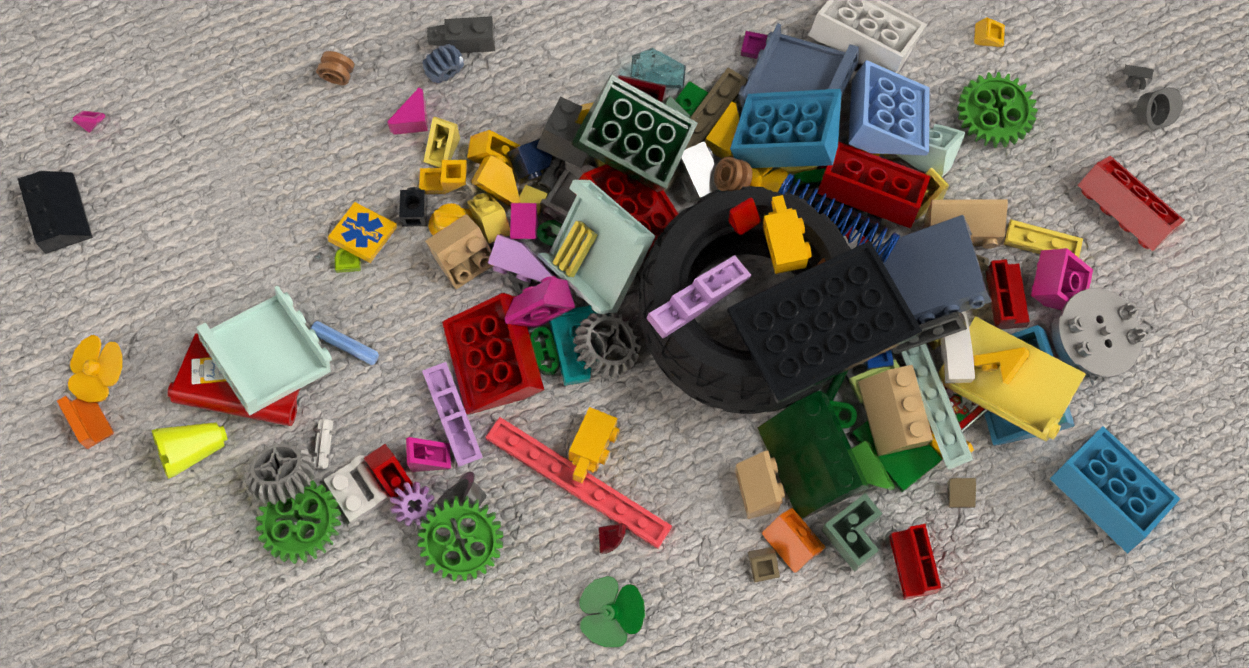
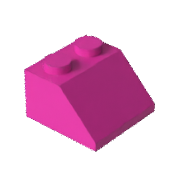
(1059, 277)
(540, 303)

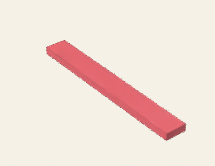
(591, 491)

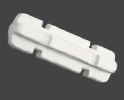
(323, 443)

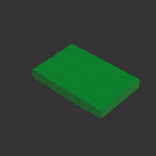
(903, 466)

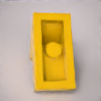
(1009, 360)

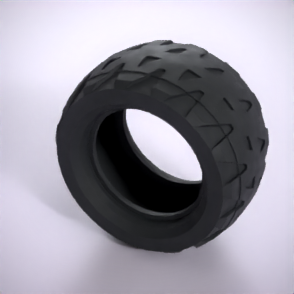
(684, 249)

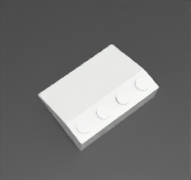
(878, 29)

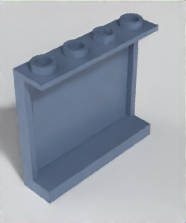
(798, 66)
(937, 270)

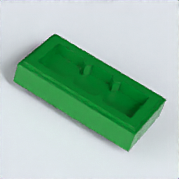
(691, 97)

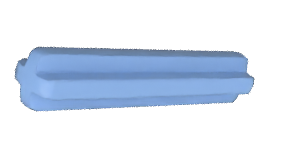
(345, 343)

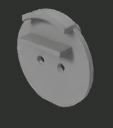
(1082, 339)

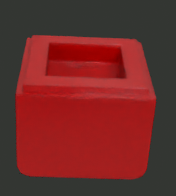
(744, 216)

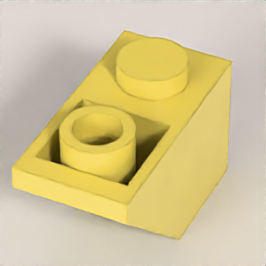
(489, 216)

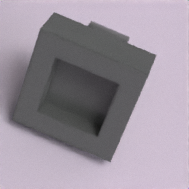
(1139, 73)

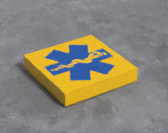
(362, 232)

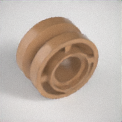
(335, 68)
(732, 174)

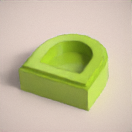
(346, 262)

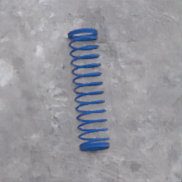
(893, 238)

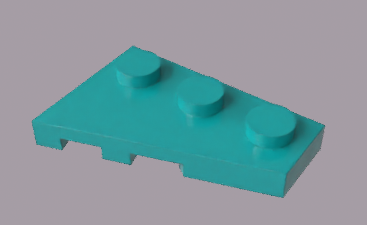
(563, 332)

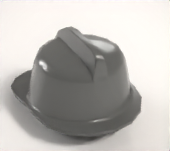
(1159, 108)
(463, 488)

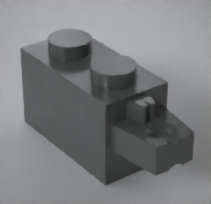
(466, 34)

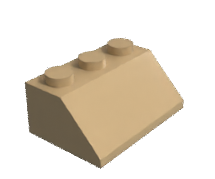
(983, 216)
(895, 410)

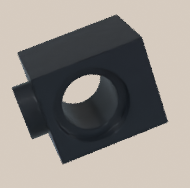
(415, 216)

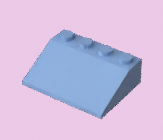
(888, 112)

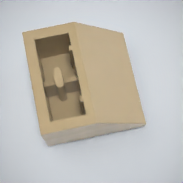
(460, 251)
(759, 485)

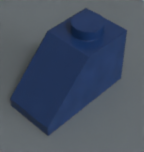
(529, 160)

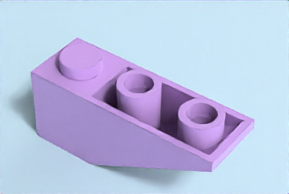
(518, 258)

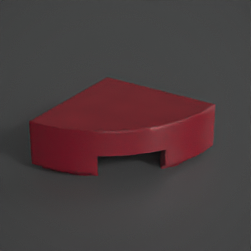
(611, 537)

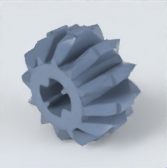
(443, 63)

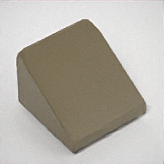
(962, 492)
(763, 564)

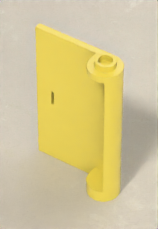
(1036, 393)

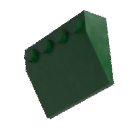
(635, 134)
(812, 455)

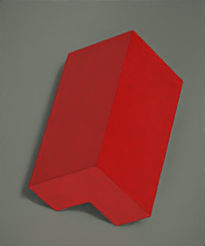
(1007, 295)
(915, 562)

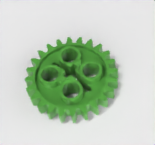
(1018, 106)
(482, 531)
(294, 543)

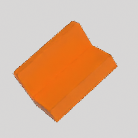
(86, 421)
(793, 540)

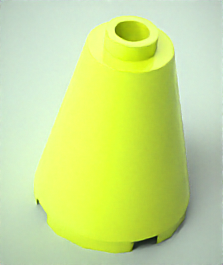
(186, 445)

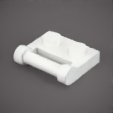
(350, 495)

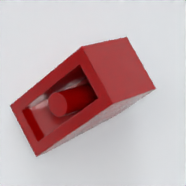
(387, 470)

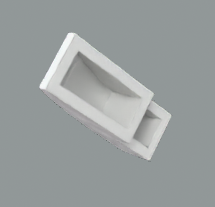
(958, 356)

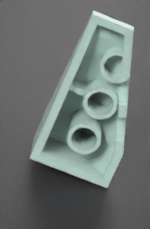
(943, 148)

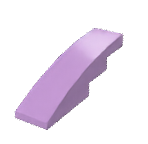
(699, 296)
(452, 414)

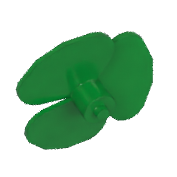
(614, 619)

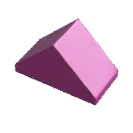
(410, 116)
(523, 221)
(427, 455)

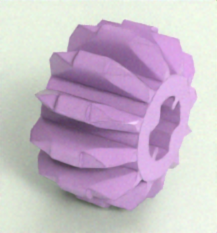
(407, 512)

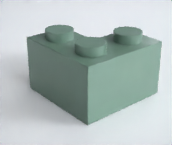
(848, 534)

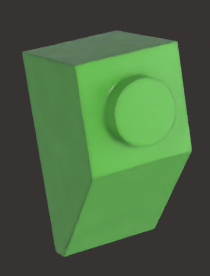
(871, 466)

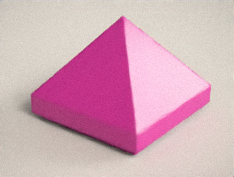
(88, 120)

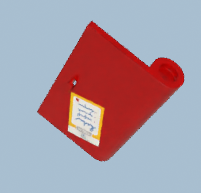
(204, 387)

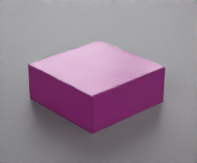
(752, 44)

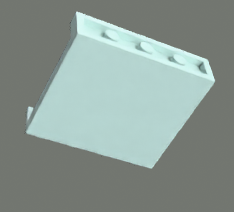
(613, 255)
(266, 352)

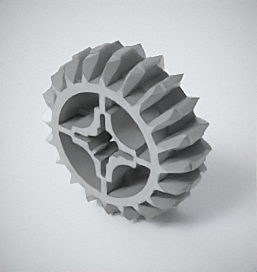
(623, 348)
(279, 472)

